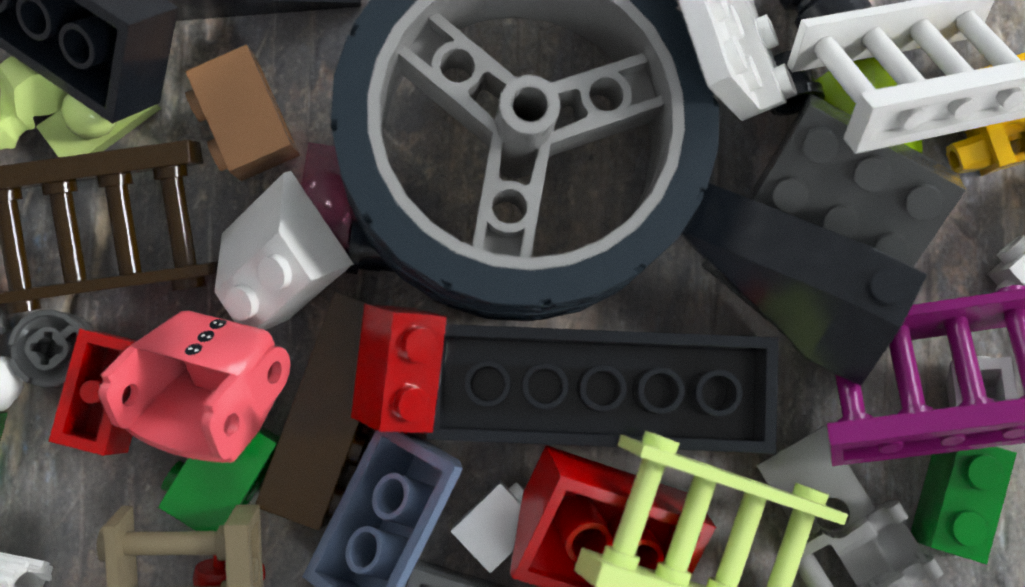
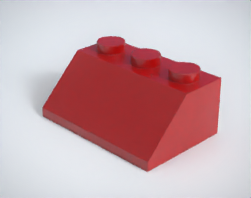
(580, 505)

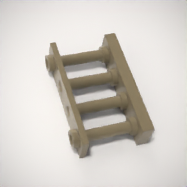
(234, 542)

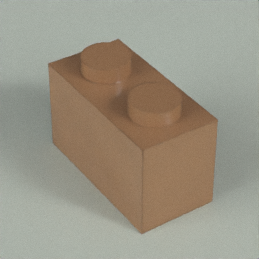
(240, 113)

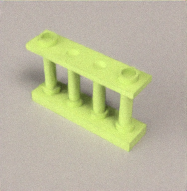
(619, 564)

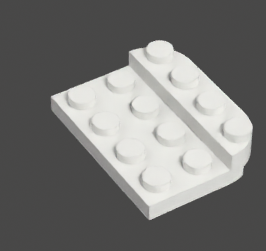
(737, 55)

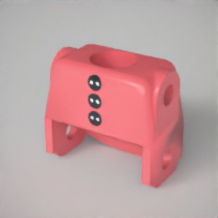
(196, 386)

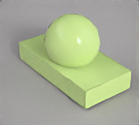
(82, 131)

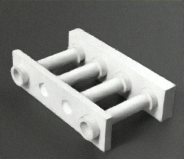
(916, 105)

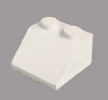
(277, 257)

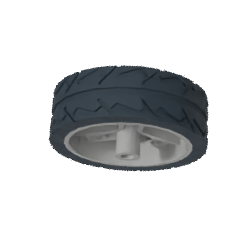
(649, 83)

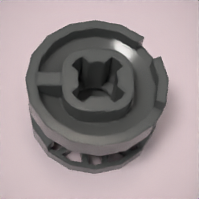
(44, 346)

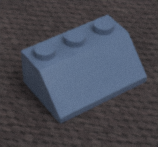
(385, 514)

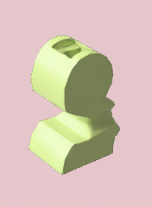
(23, 97)

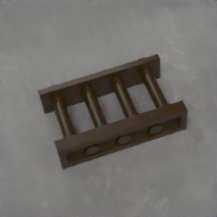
(114, 173)

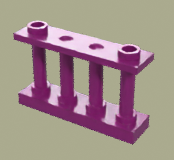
(917, 427)

